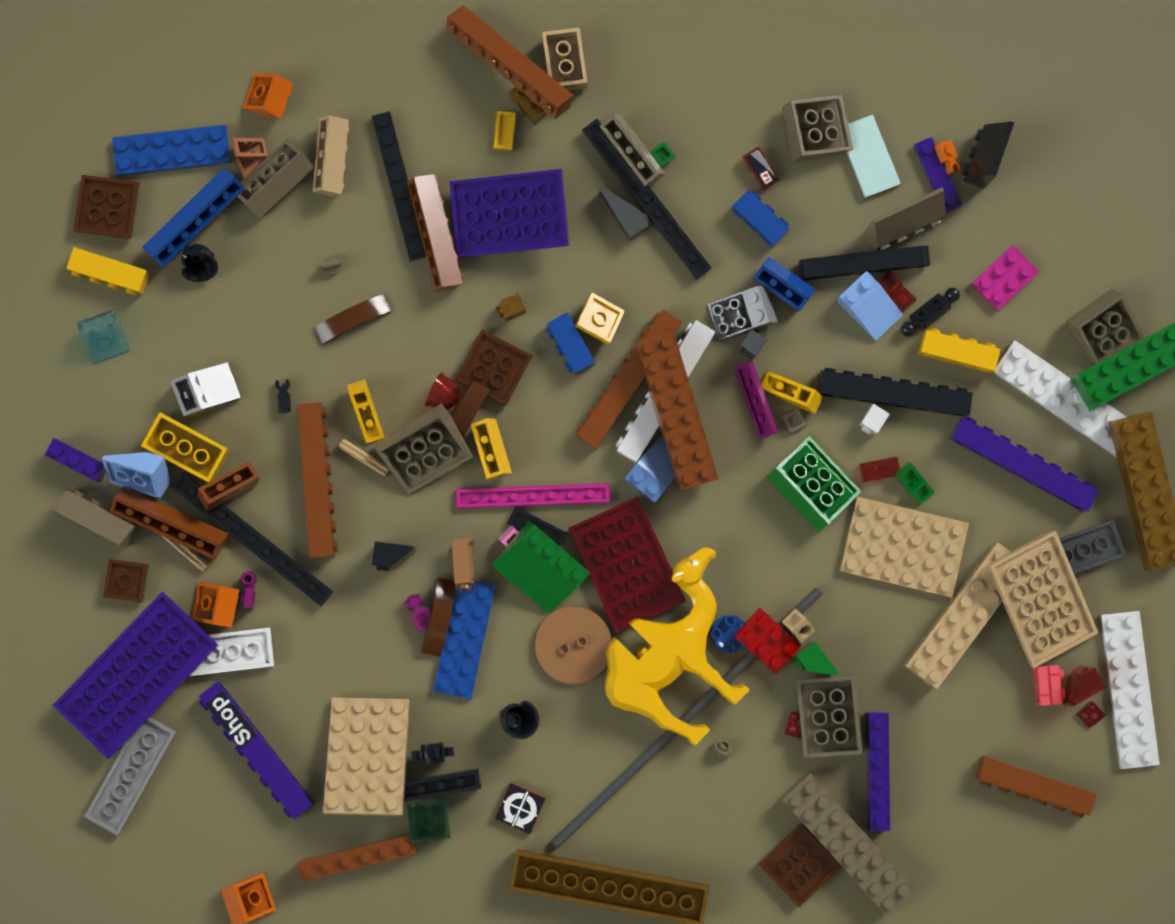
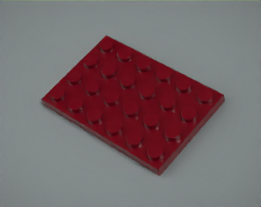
(626, 564)

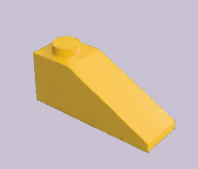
(792, 392)
(365, 411)

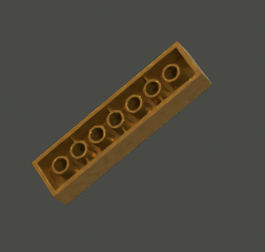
(1146, 488)

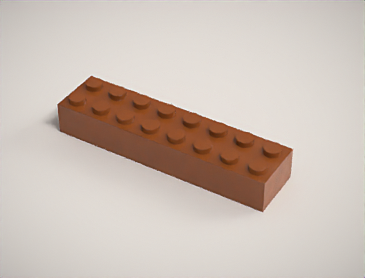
(676, 411)

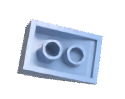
(870, 306)
(138, 472)

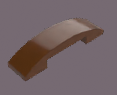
(352, 318)
(469, 406)
(439, 617)

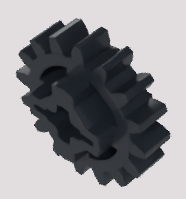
(432, 753)

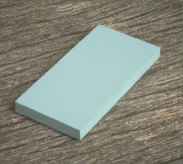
(870, 158)

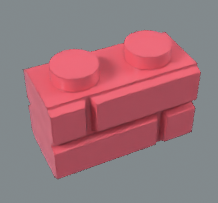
(1048, 685)

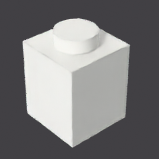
(873, 420)

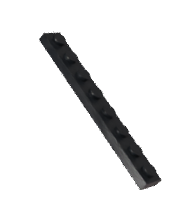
(398, 183)

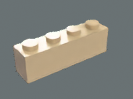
(330, 156)

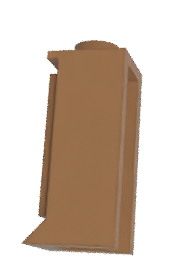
(463, 564)

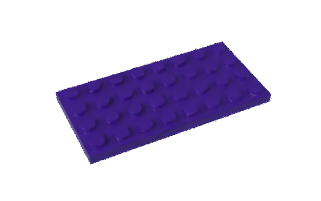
(135, 675)

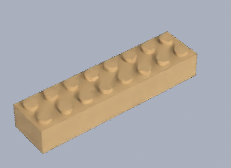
(957, 623)

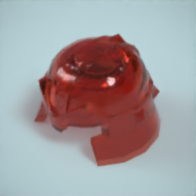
(444, 392)

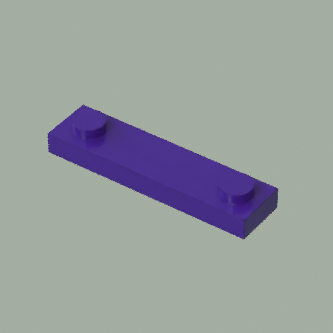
(937, 173)

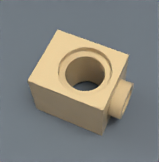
(798, 625)

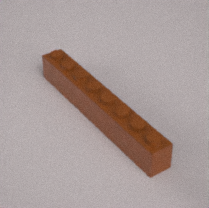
(509, 62)
(622, 386)
(316, 480)

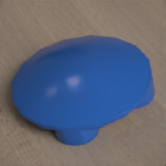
(723, 633)

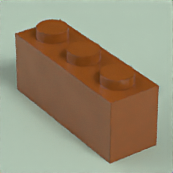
(228, 486)

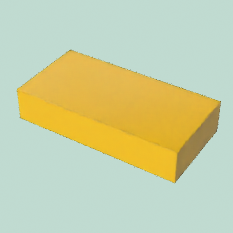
(504, 131)

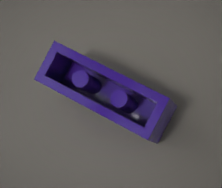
(76, 460)

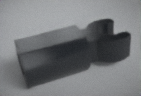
(283, 397)

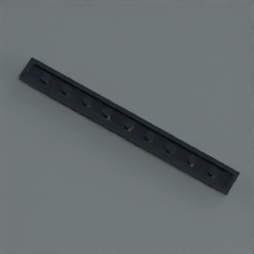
(648, 202)
(256, 543)

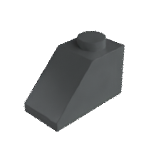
(752, 344)

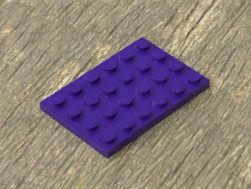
(509, 213)

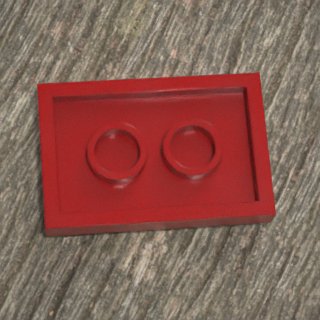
(767, 640)

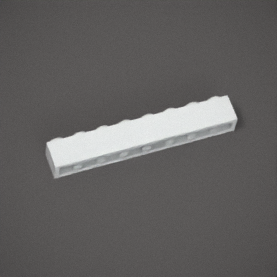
(646, 423)

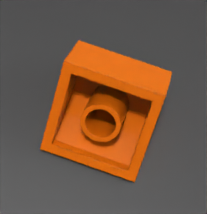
(268, 95)
(215, 604)
(248, 899)

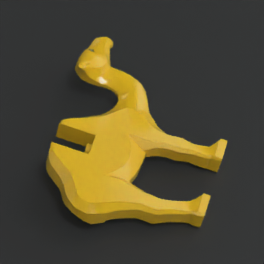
(670, 650)

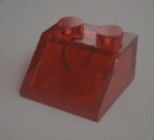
(1082, 685)

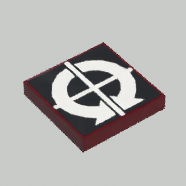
(520, 808)

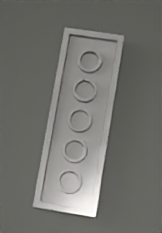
(130, 776)

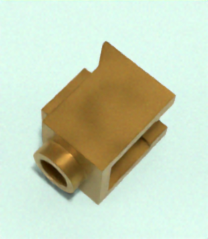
(511, 307)

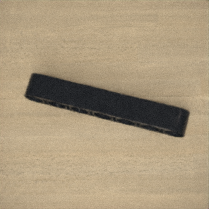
(865, 261)

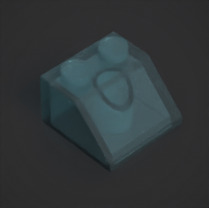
(103, 336)

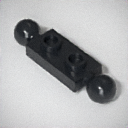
(930, 312)

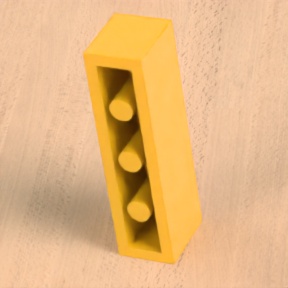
(107, 270)
(959, 351)

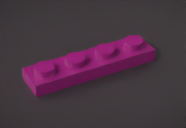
(756, 399)

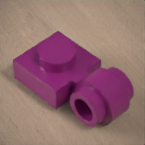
(248, 596)
(422, 616)

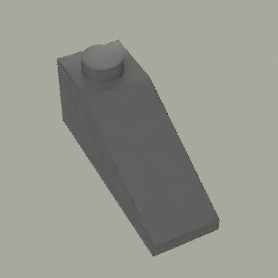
(627, 216)

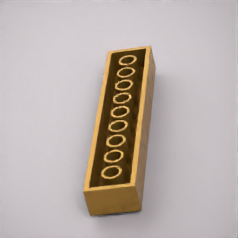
(609, 887)

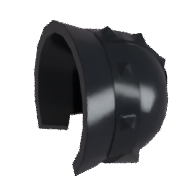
(198, 263)
(519, 720)

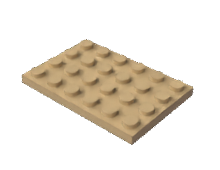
(904, 547)
(1042, 598)
(366, 757)

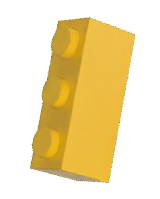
(491, 448)

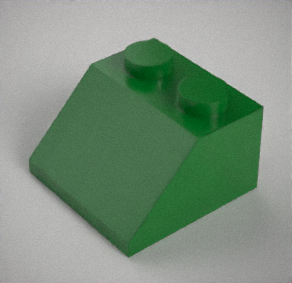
(813, 659)

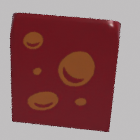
(1090, 714)
(793, 725)

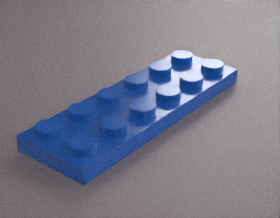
(171, 150)
(464, 641)

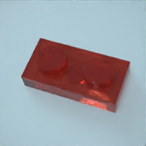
(879, 469)

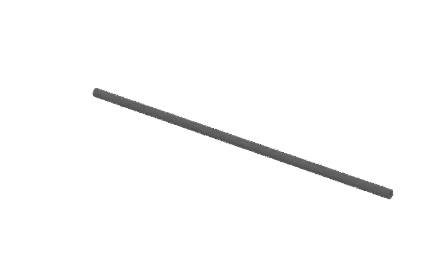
(667, 736)

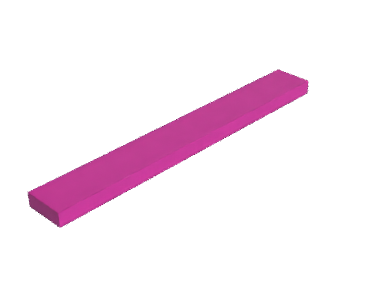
(533, 496)

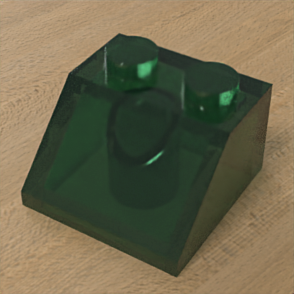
(428, 821)

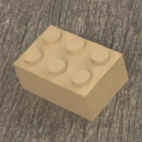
(565, 58)

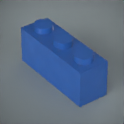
(760, 218)
(784, 283)
(570, 344)

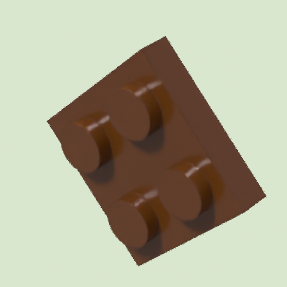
(126, 580)

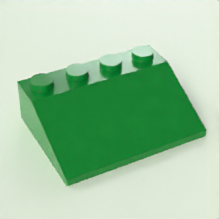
(814, 484)
(540, 567)

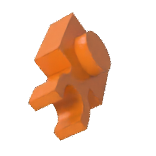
(947, 154)

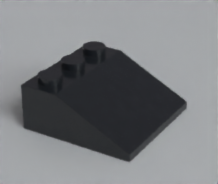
(987, 153)

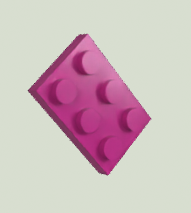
(1005, 278)

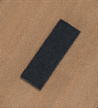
(520, 518)

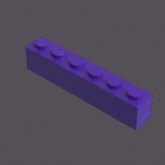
(878, 771)

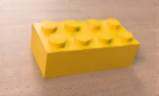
(185, 448)

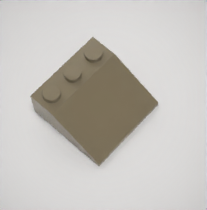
(817, 127)
(1105, 326)

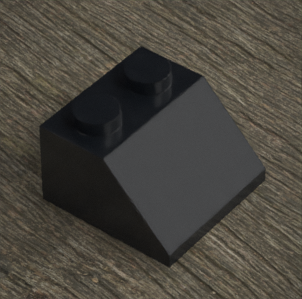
(390, 555)

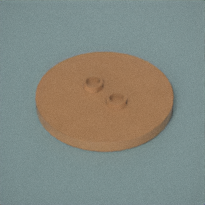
(572, 645)

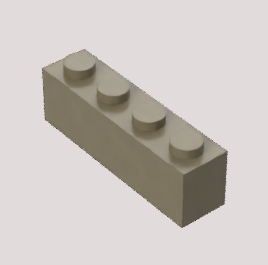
(632, 149)

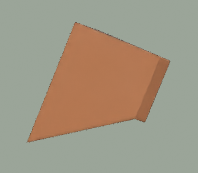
(249, 153)

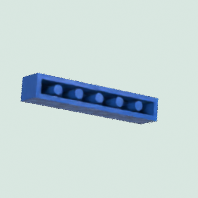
(193, 217)

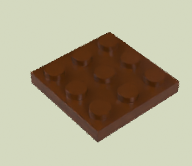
(106, 206)
(494, 366)
(799, 865)

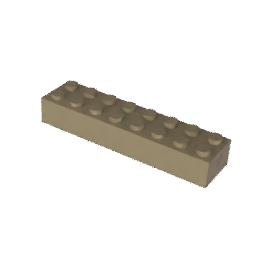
(848, 844)

